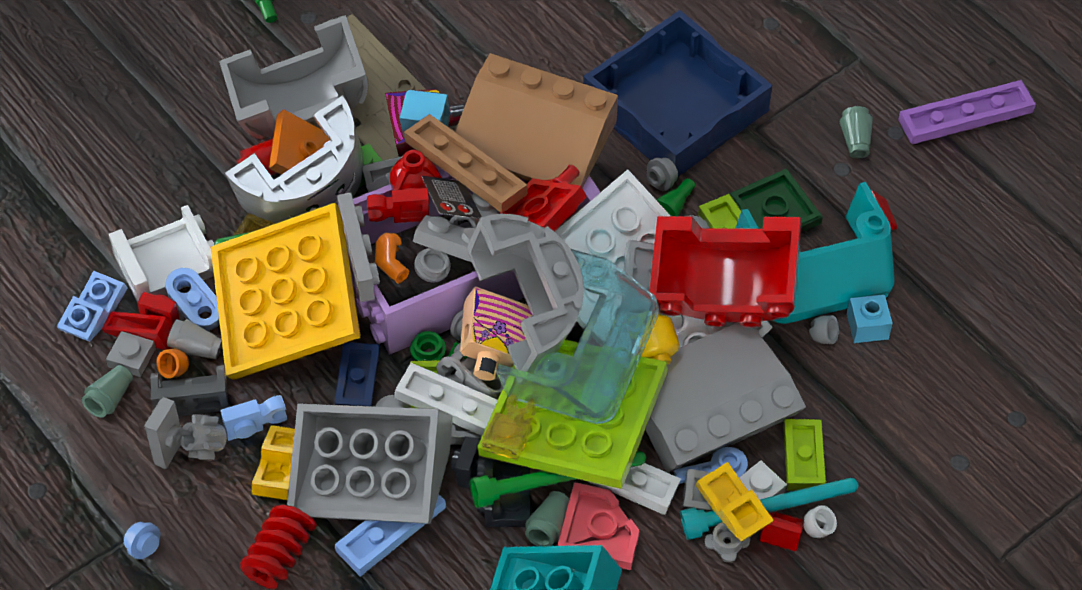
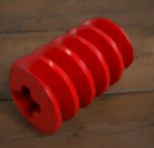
(275, 544)

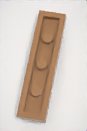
(466, 163)

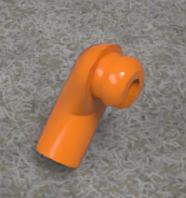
(385, 257)

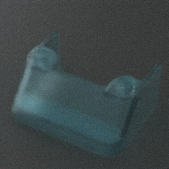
(602, 366)

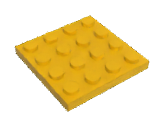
(284, 292)

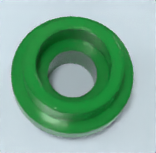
(424, 341)

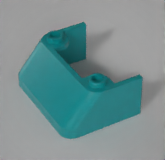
(846, 269)

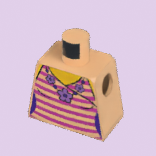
(488, 328)

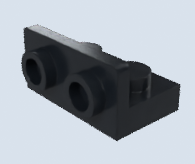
(511, 508)

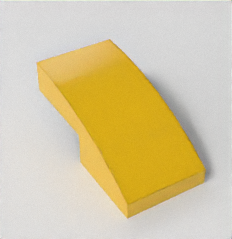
(274, 470)
(733, 502)

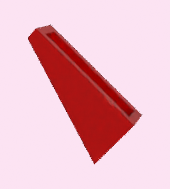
(142, 325)

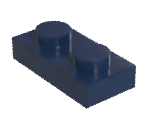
(357, 374)

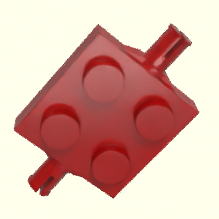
(550, 200)

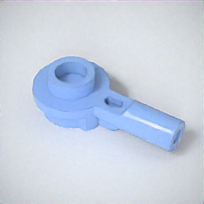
(726, 454)

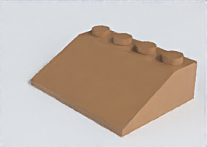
(536, 120)

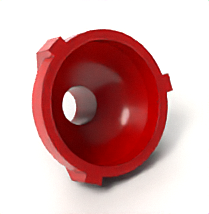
(408, 175)

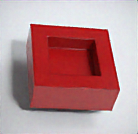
(158, 305)

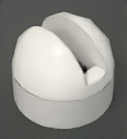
(818, 517)

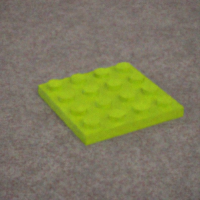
(589, 449)

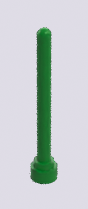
(487, 490)

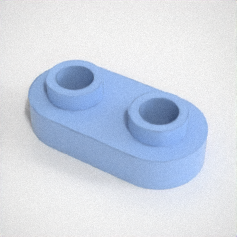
(194, 302)

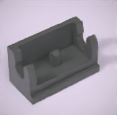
(193, 394)

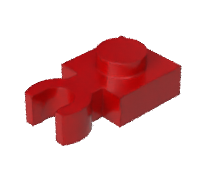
(404, 206)

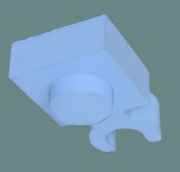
(248, 418)

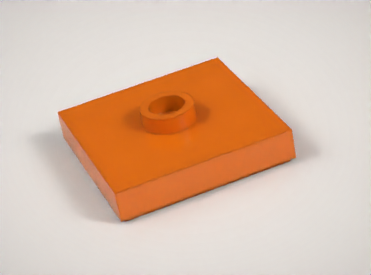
(294, 141)

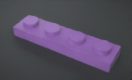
(966, 112)

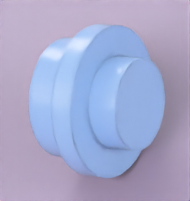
(142, 539)

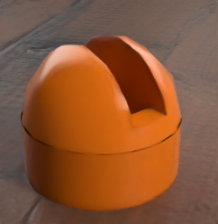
(172, 363)

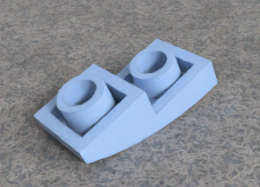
(89, 312)

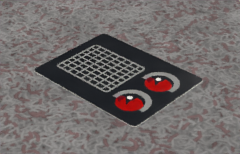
(451, 197)

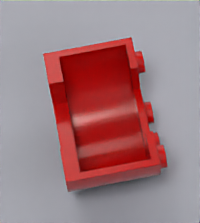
(726, 270)

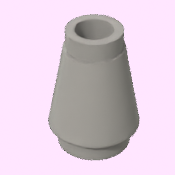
(194, 340)

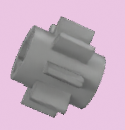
(203, 437)

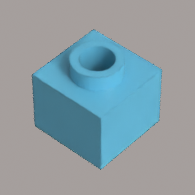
(869, 318)

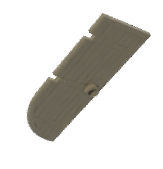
(383, 76)

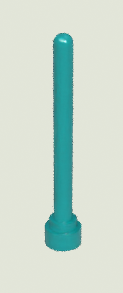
(698, 521)

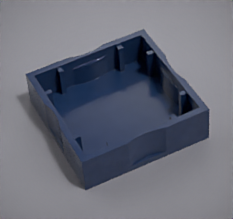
(680, 92)

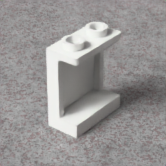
(155, 254)

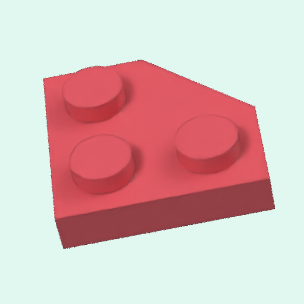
(597, 519)

